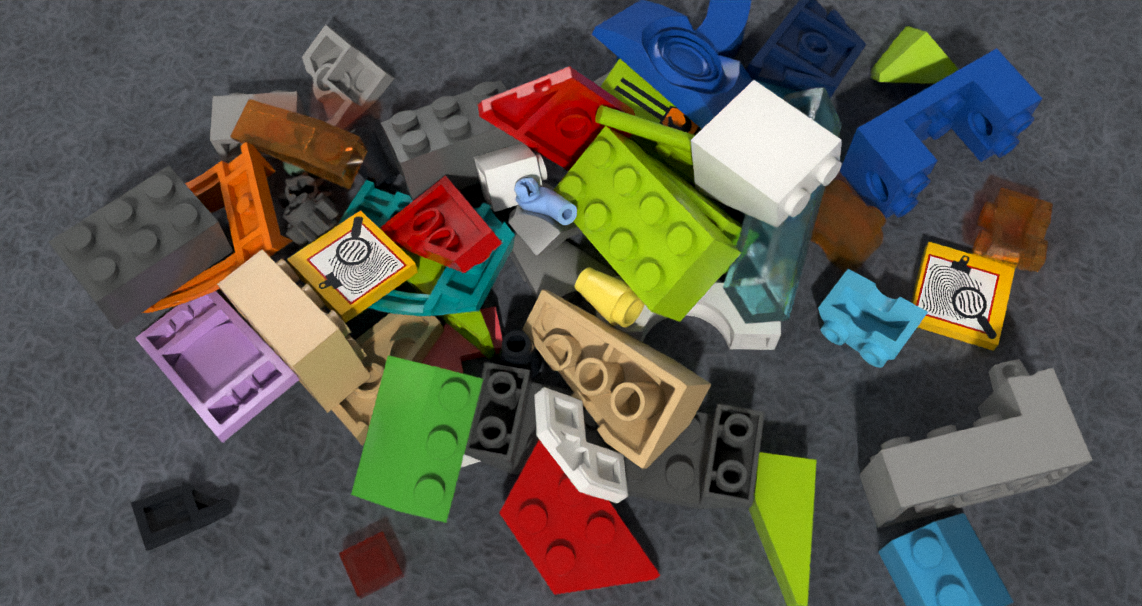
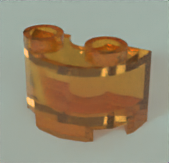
(847, 227)
(1014, 230)

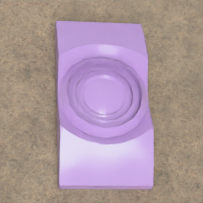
(217, 362)

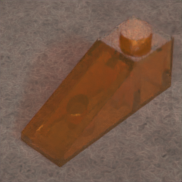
(301, 141)

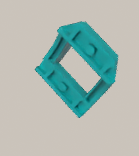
(455, 290)

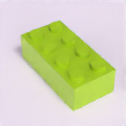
(645, 225)

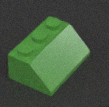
(417, 438)

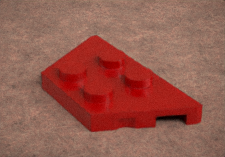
(553, 114)
(571, 535)

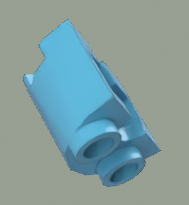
(868, 319)

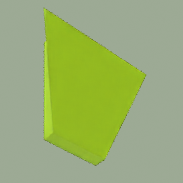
(913, 59)

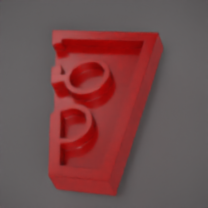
(443, 228)

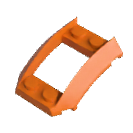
(250, 214)

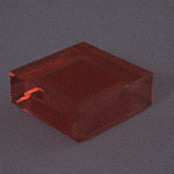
(371, 565)

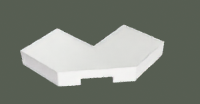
(587, 465)

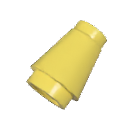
(609, 297)

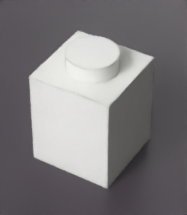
(501, 171)

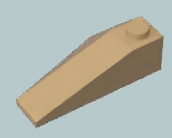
(625, 385)

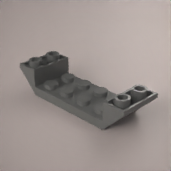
(701, 469)

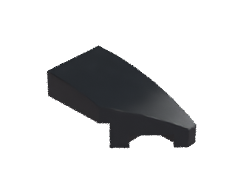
(176, 514)

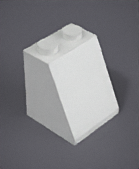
(763, 156)

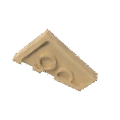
(394, 336)

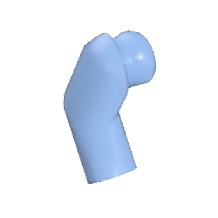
(544, 201)

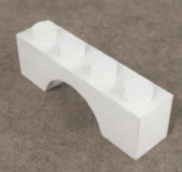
(721, 313)

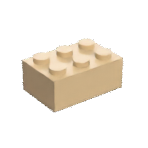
(297, 329)

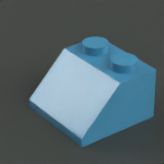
(944, 566)

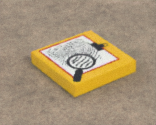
(352, 266)
(962, 295)

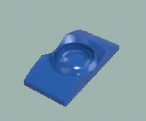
(674, 59)

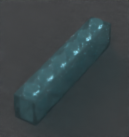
(772, 258)

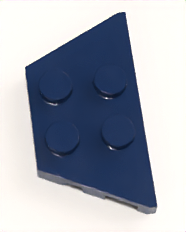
(808, 50)

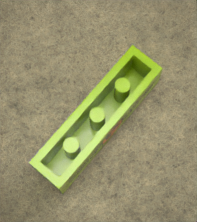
(653, 106)

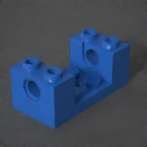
(981, 103)

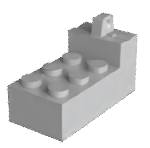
(1017, 446)

